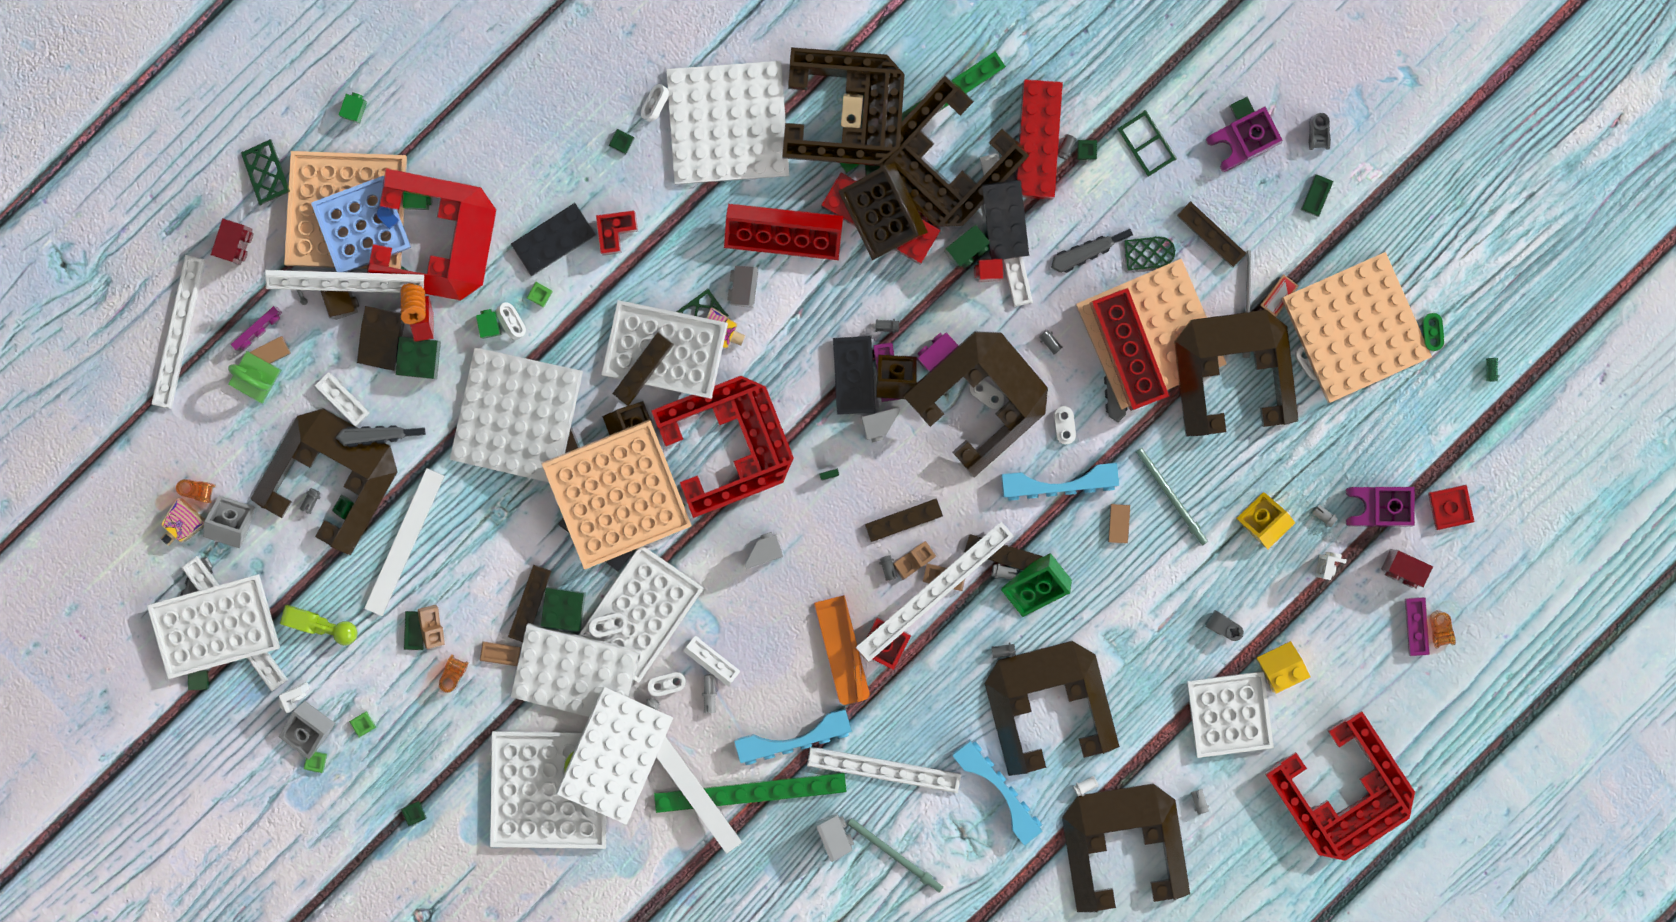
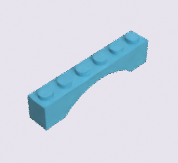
(1100, 476)
(754, 747)
(1022, 823)

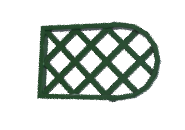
(1154, 252)

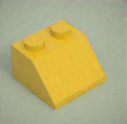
(1266, 520)
(1283, 667)

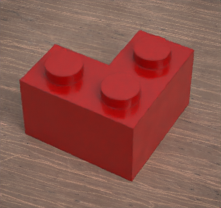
(611, 226)

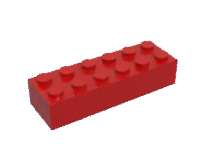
(1039, 137)
(783, 231)
(913, 250)
(1129, 349)

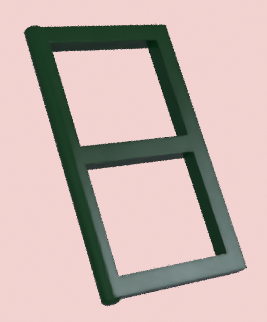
(1158, 136)

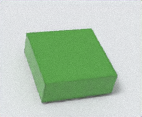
(539, 294)
(362, 724)
(316, 762)

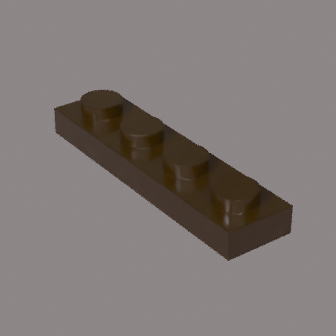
(1211, 234)
(643, 368)
(903, 520)
(1006, 554)
(530, 602)

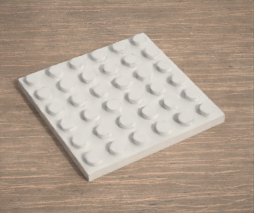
(727, 122)
(515, 413)
(524, 796)

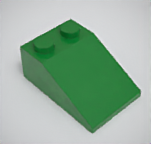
(1038, 585)

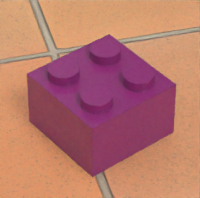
(941, 347)

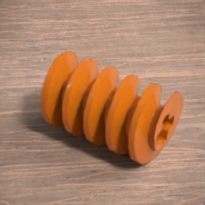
(412, 303)

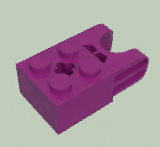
(1240, 139)
(1377, 509)

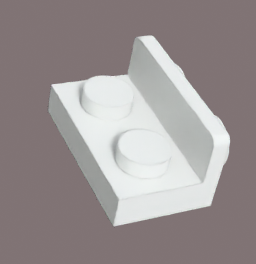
(1326, 566)
(288, 698)

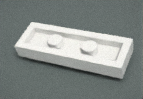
(342, 399)
(711, 661)

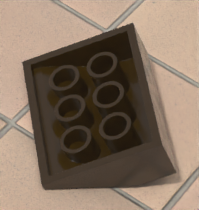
(883, 211)

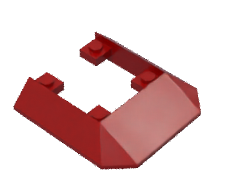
(471, 239)
(762, 430)
(1364, 821)

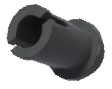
(1066, 146)
(887, 326)
(1050, 342)
(310, 499)
(888, 567)
(1003, 650)

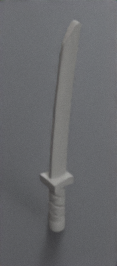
(1248, 291)

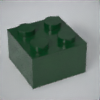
(966, 247)
(418, 358)
(563, 609)

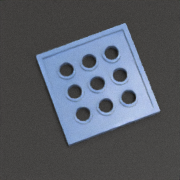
(336, 245)

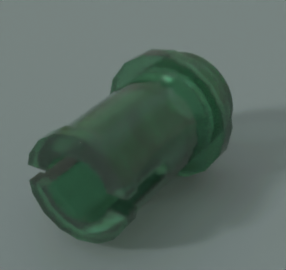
(1492, 370)

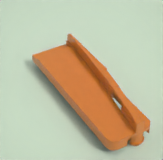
(842, 650)

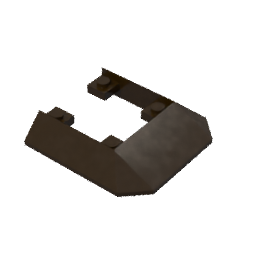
(867, 75)
(931, 192)
(1216, 336)
(975, 359)
(370, 478)
(1038, 670)
(1116, 811)

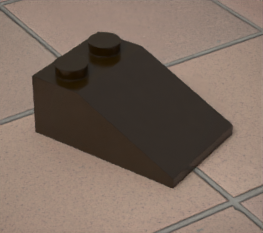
(380, 338)

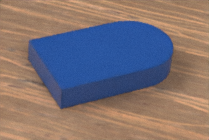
(387, 217)

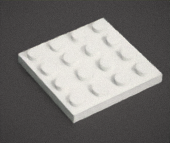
(1230, 714)

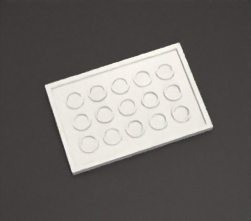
(690, 363)
(654, 602)
(213, 626)
(570, 670)
(614, 755)

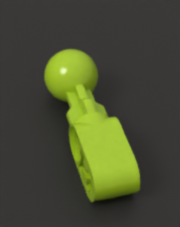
(306, 621)

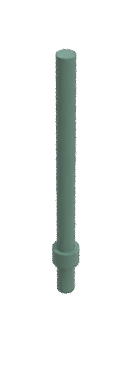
(1194, 527)
(925, 877)

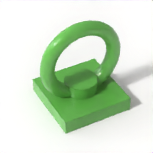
(253, 376)

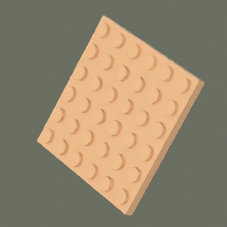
(319, 176)
(1165, 307)
(1356, 327)
(616, 494)

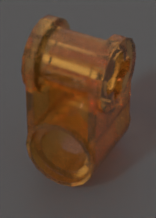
(199, 490)
(1443, 633)
(453, 672)

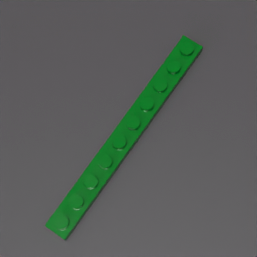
(967, 81)
(757, 791)

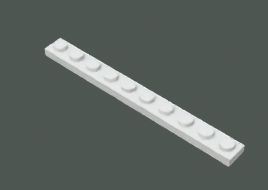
(934, 592)

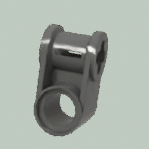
(1319, 133)
(1222, 624)

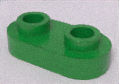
(1433, 331)

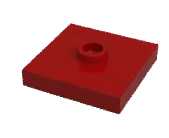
(1451, 507)

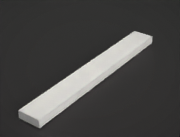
(1014, 267)
(340, 281)
(178, 332)
(404, 542)
(263, 663)
(884, 769)
(697, 797)

